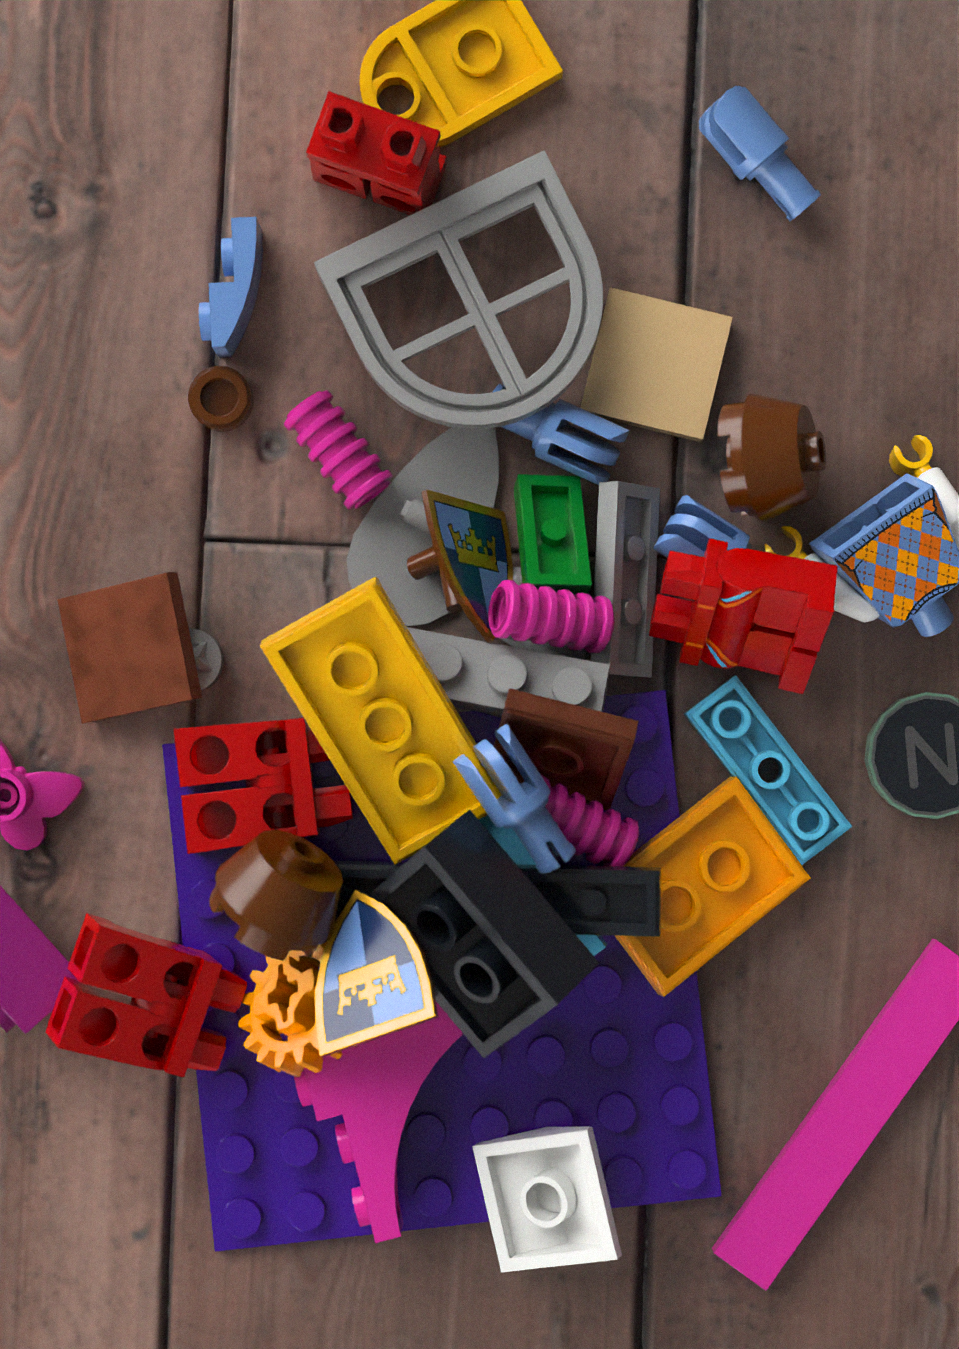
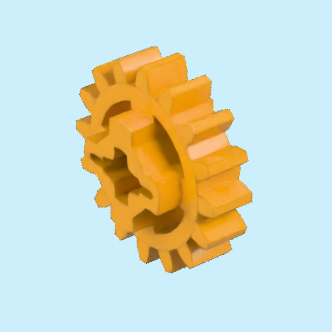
(285, 1005)

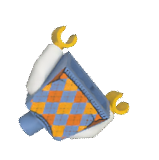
(896, 548)

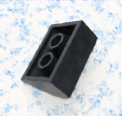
(486, 934)

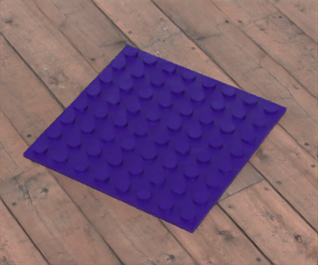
(597, 1060)

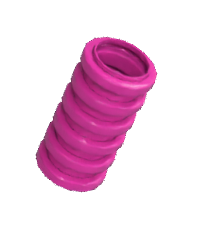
(338, 449)
(551, 616)
(590, 829)

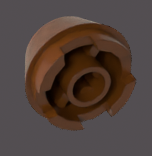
(770, 456)
(279, 894)

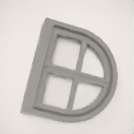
(439, 231)

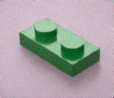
(552, 532)

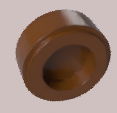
(220, 398)

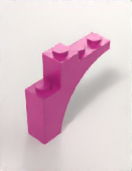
(374, 1093)

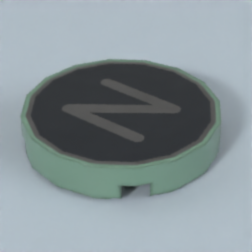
(916, 755)

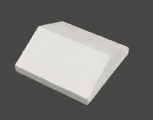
(547, 1198)

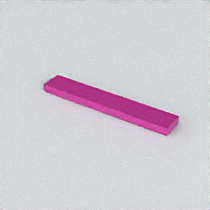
(844, 1119)

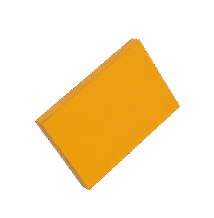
(717, 879)

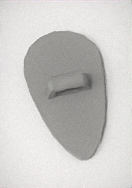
(396, 527)

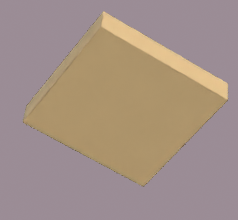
(656, 364)

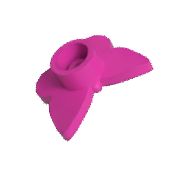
(31, 798)

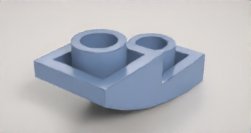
(232, 303)

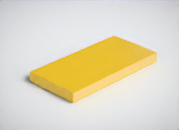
(379, 716)

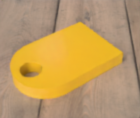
(460, 63)

